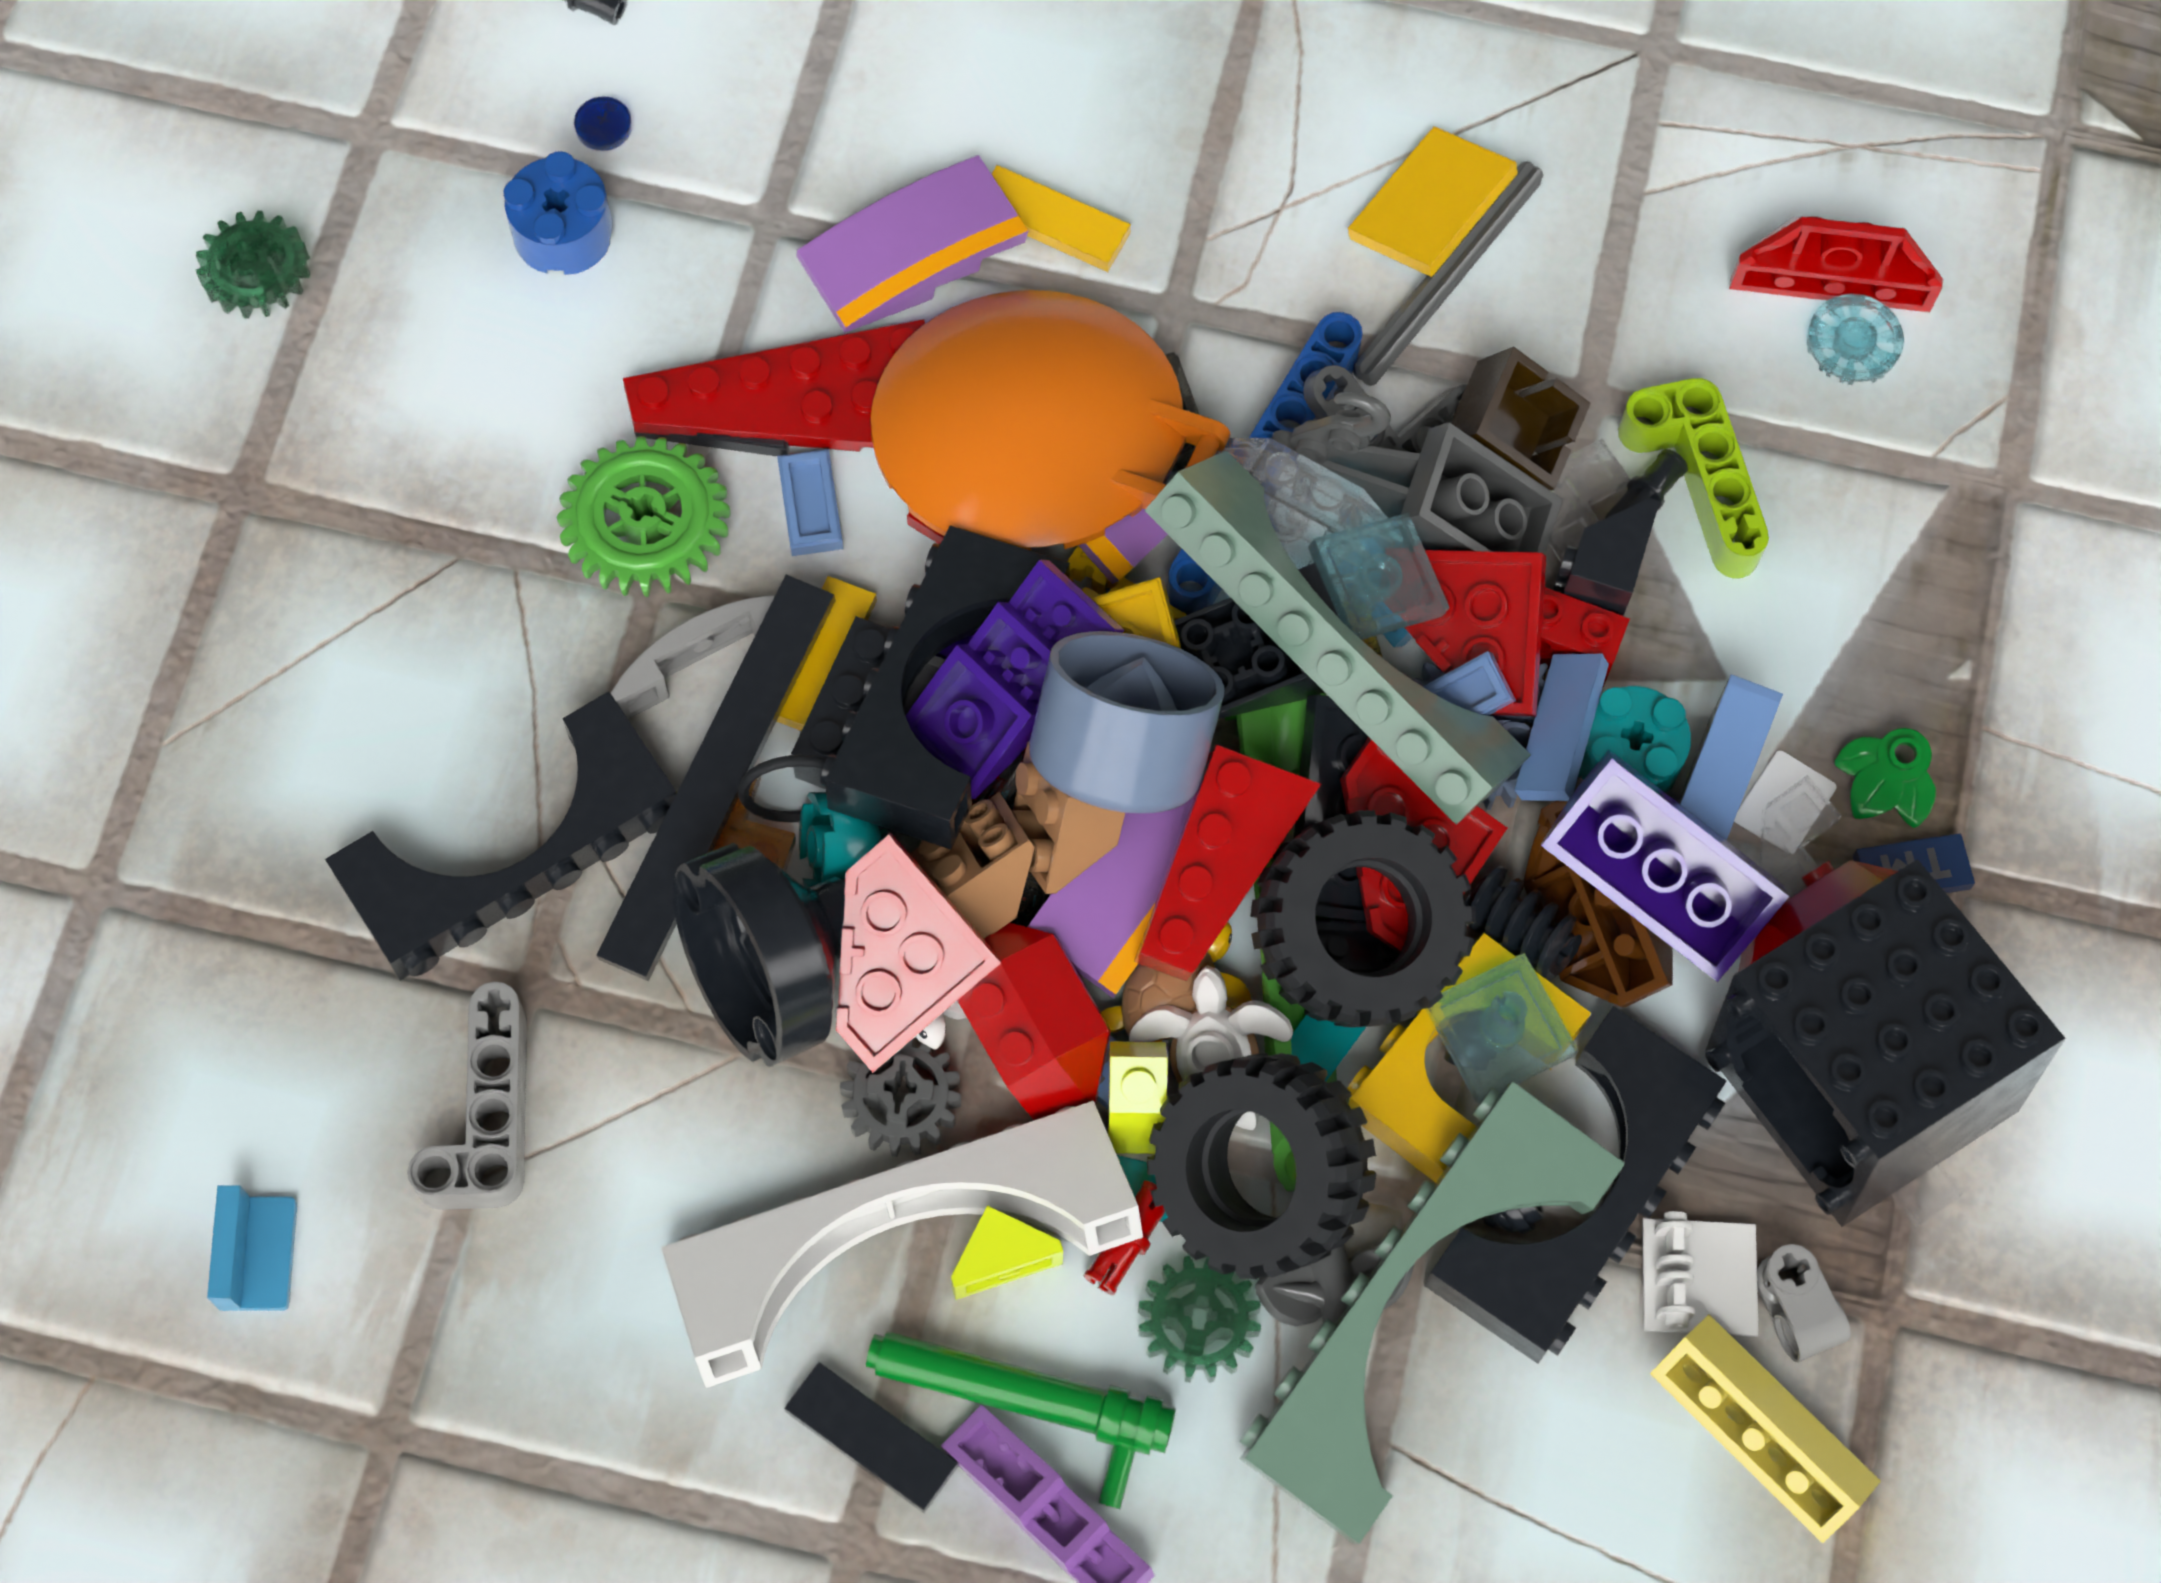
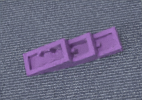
(1042, 1503)

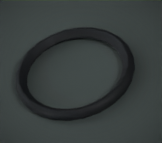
(768, 766)

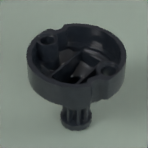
(761, 949)

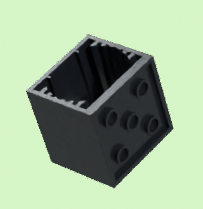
(1880, 1042)

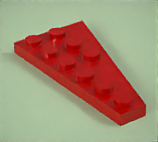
(793, 393)

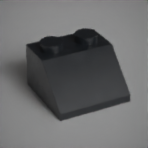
(1608, 558)

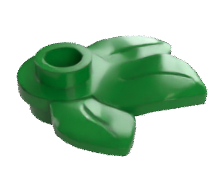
(1884, 781)

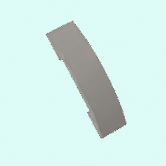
(688, 643)

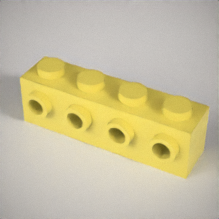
(1766, 1428)

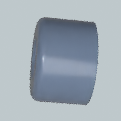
(1125, 721)

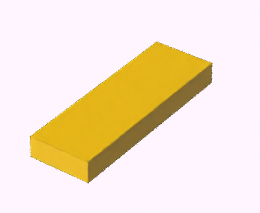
(1064, 221)
(849, 603)

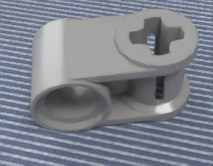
(1803, 1308)

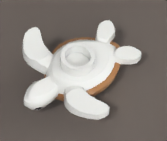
(1212, 1030)

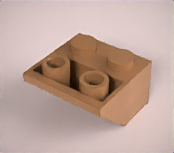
(1062, 829)
(985, 866)

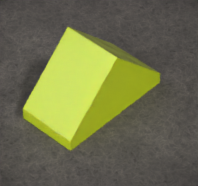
(1003, 1252)

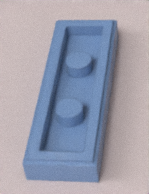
(1562, 727)

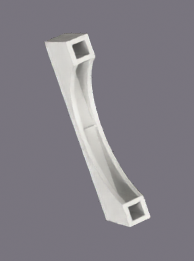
(1040, 1172)

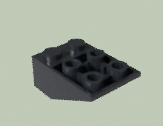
(1244, 657)

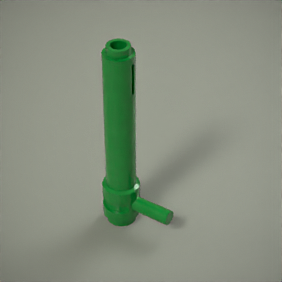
(1108, 1414)

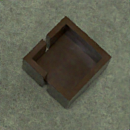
(1523, 423)

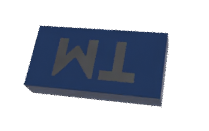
(1941, 856)

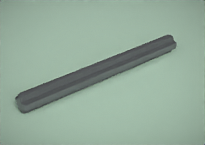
(1436, 289)

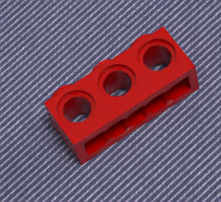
(1579, 628)

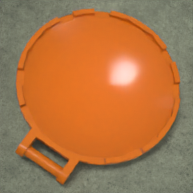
(1032, 419)

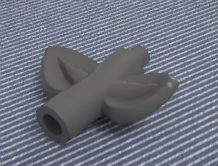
(1316, 1289)

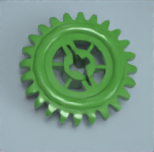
(649, 552)

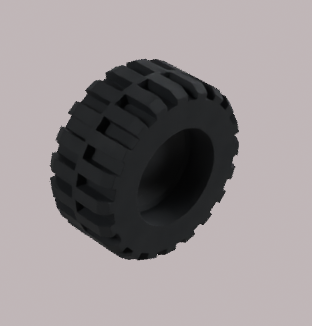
(1433, 907)
(1196, 1177)

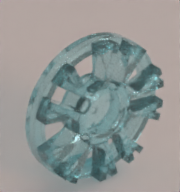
(1855, 339)

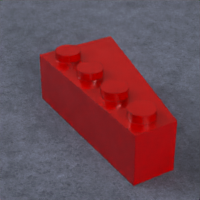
(1222, 849)

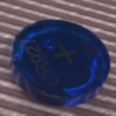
(602, 123)

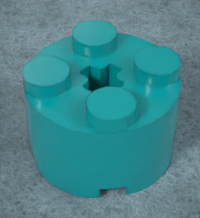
(1646, 722)

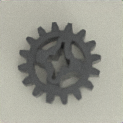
(922, 1099)

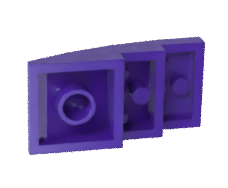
(988, 692)

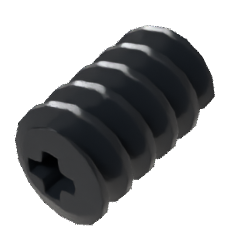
(1521, 925)

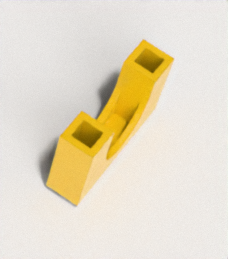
(1397, 1092)

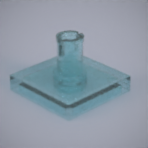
(1379, 576)
(1501, 1027)

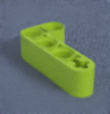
(1705, 477)

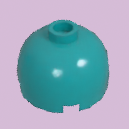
(832, 839)

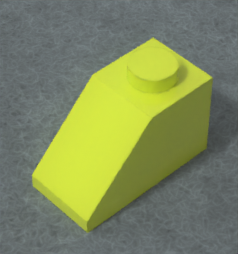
(1135, 1094)

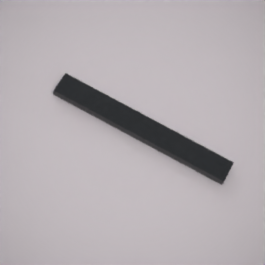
(713, 779)

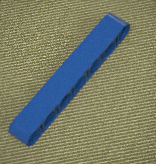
(1286, 405)

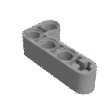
(483, 1097)

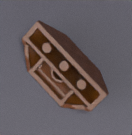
(1617, 953)

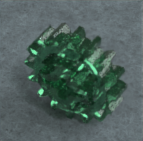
(253, 264)
(1177, 1314)

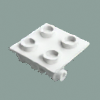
(1699, 1272)

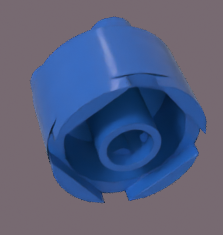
(558, 214)

